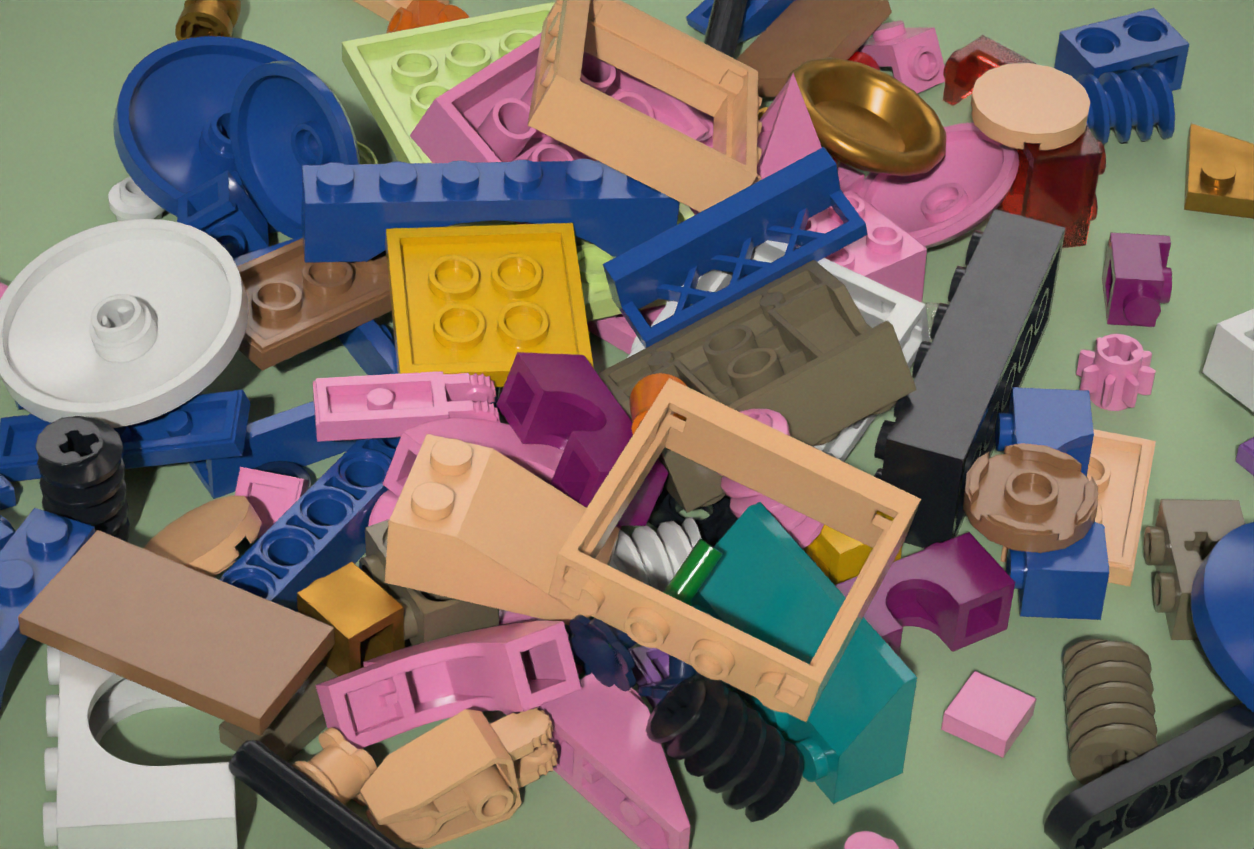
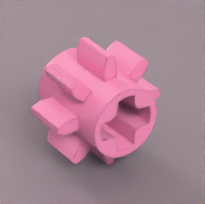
(1116, 372)

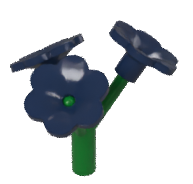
(605, 648)

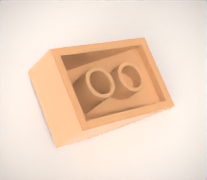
(481, 530)

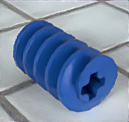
(1129, 102)

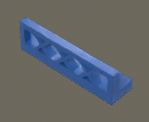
(728, 231)

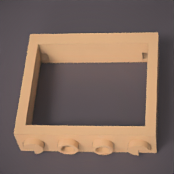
(629, 138)
(771, 466)

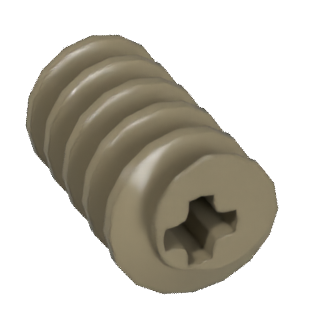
(1107, 706)

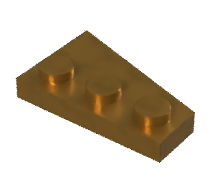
(1219, 174)

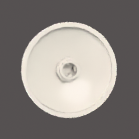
(121, 322)

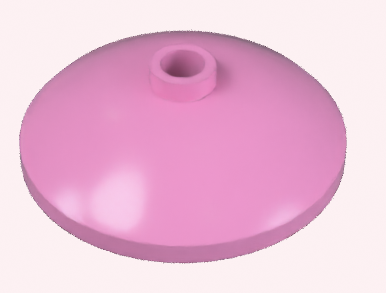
(951, 195)

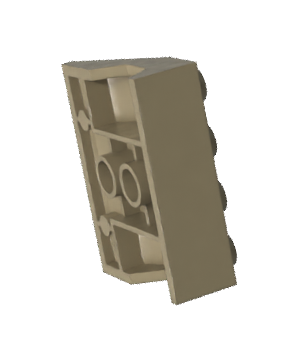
(779, 349)

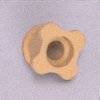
(339, 767)

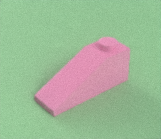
(616, 765)

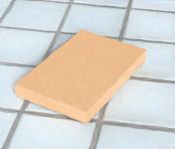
(1122, 474)

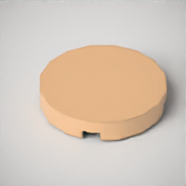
(1029, 106)
(208, 535)

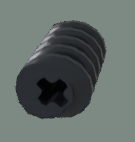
(84, 474)
(727, 746)

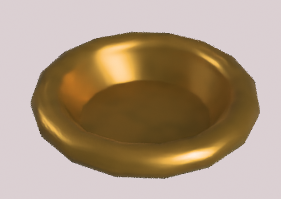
(870, 118)

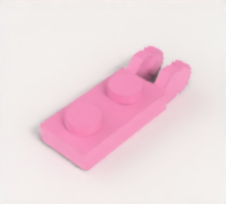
(394, 403)

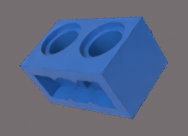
(1124, 44)

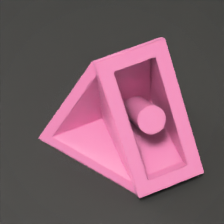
(785, 131)

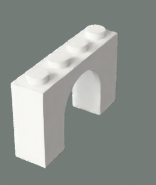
(120, 802)

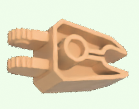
(458, 777)

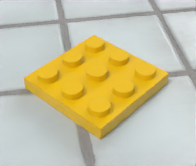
(483, 294)

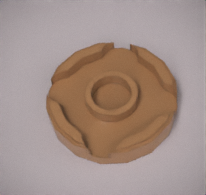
(1030, 498)

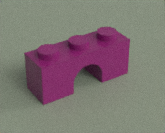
(569, 407)
(945, 589)

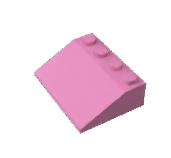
(490, 112)

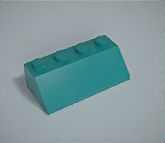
(787, 601)

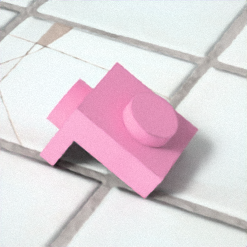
(910, 53)

